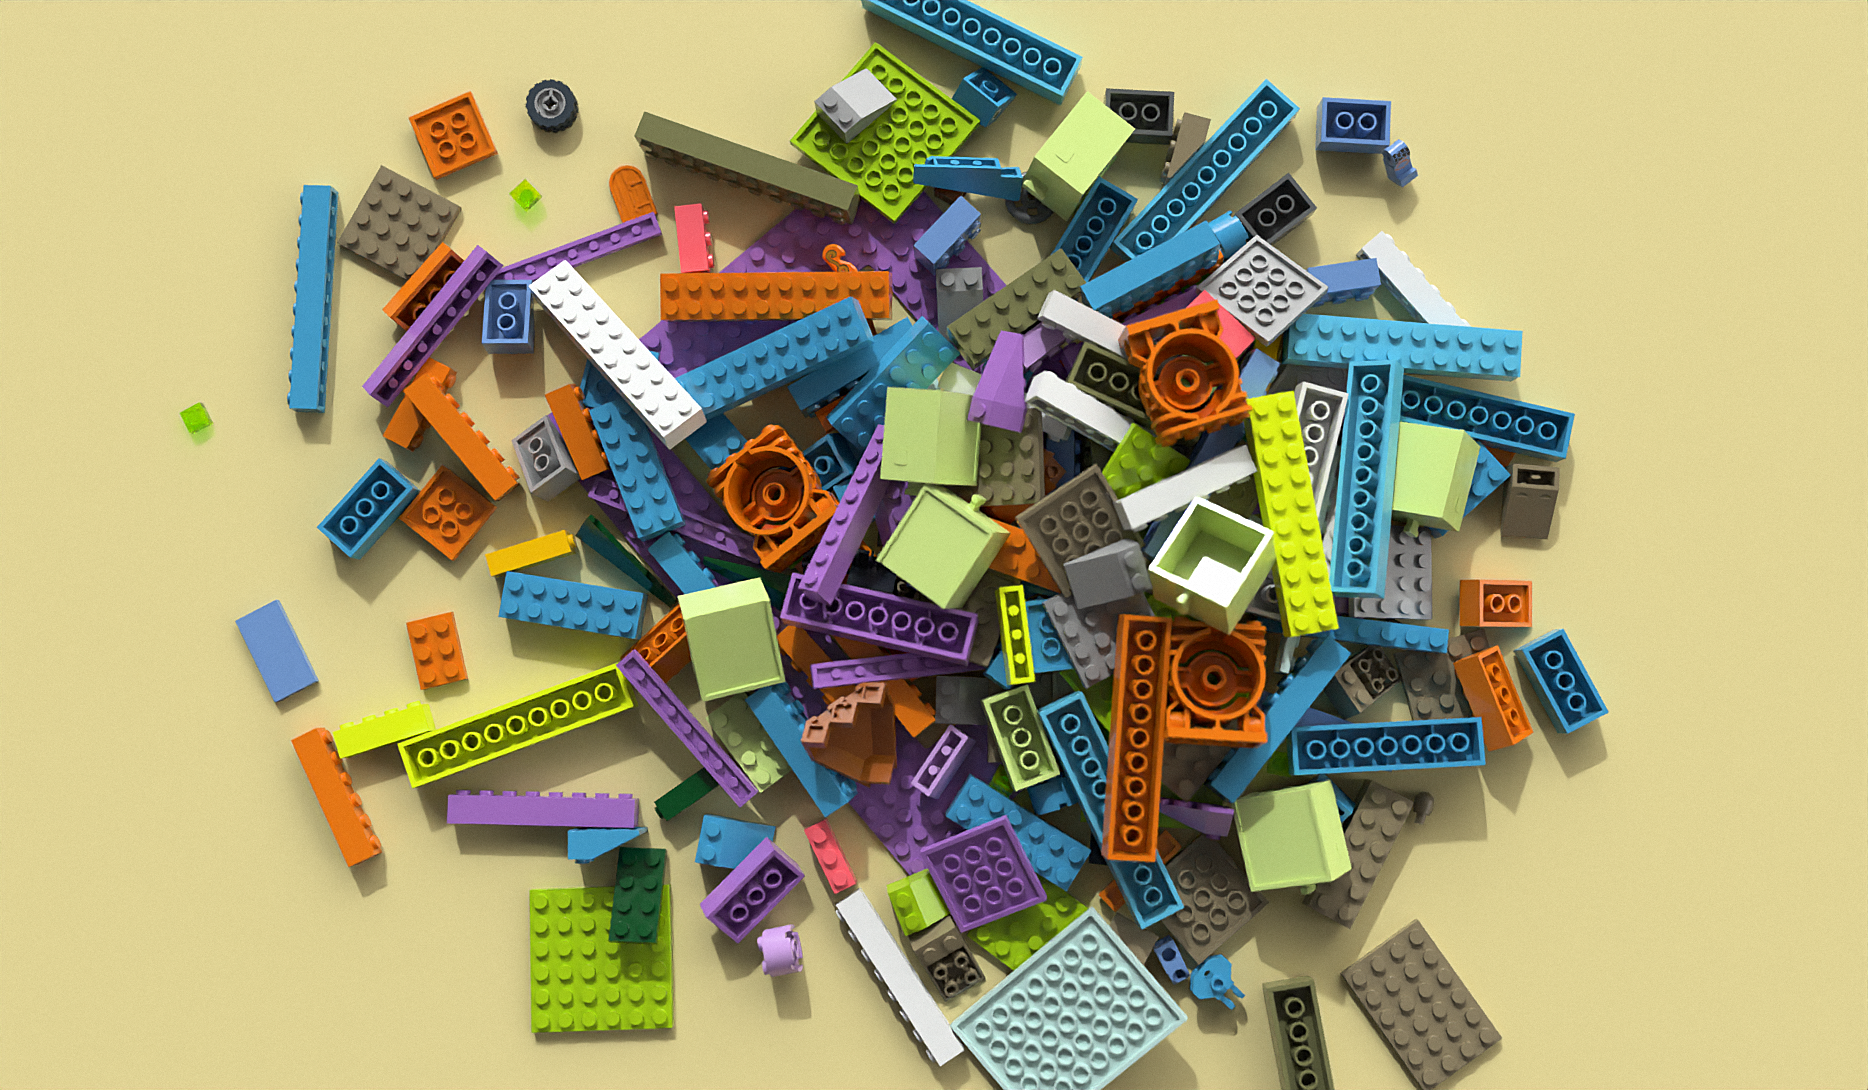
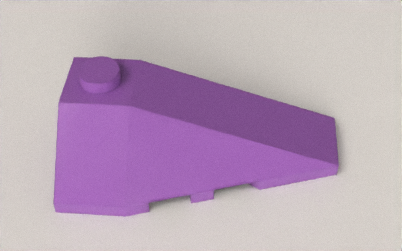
(1000, 391)
(1205, 817)

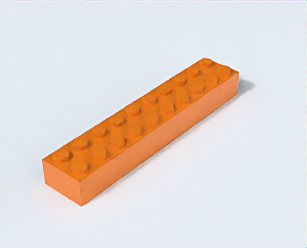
(770, 295)
(1136, 738)

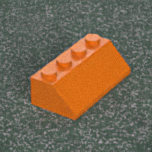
(423, 286)
(665, 646)
(1493, 698)

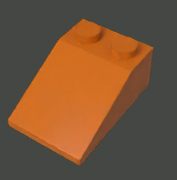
(1496, 603)

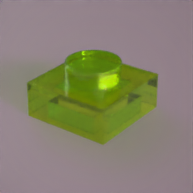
(525, 195)
(196, 418)
(1278, 764)
(1001, 782)

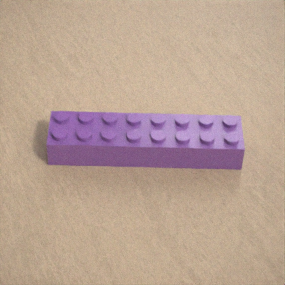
(885, 621)

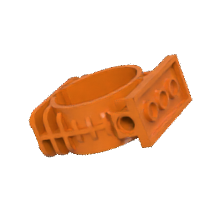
(1167, 394)
(799, 497)
(1246, 648)

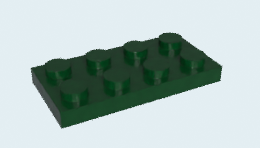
(638, 895)

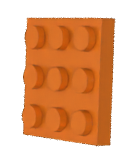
(453, 135)
(448, 512)

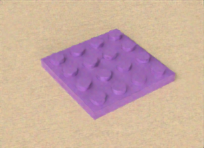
(983, 874)

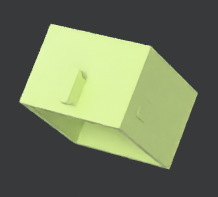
(1076, 156)
(929, 439)
(1432, 477)
(943, 545)
(1212, 565)
(731, 639)
(1291, 836)

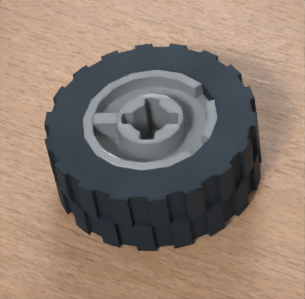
(560, 115)

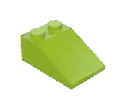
(917, 901)

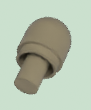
(1423, 806)

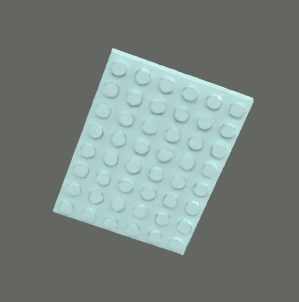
(1070, 1013)

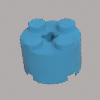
(1229, 234)
(1051, 794)

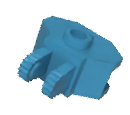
(1216, 981)

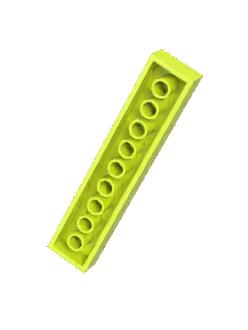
(1290, 513)
(516, 725)

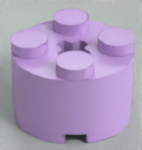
(780, 951)

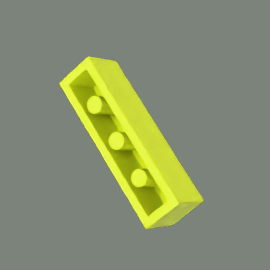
(1014, 635)
(384, 730)

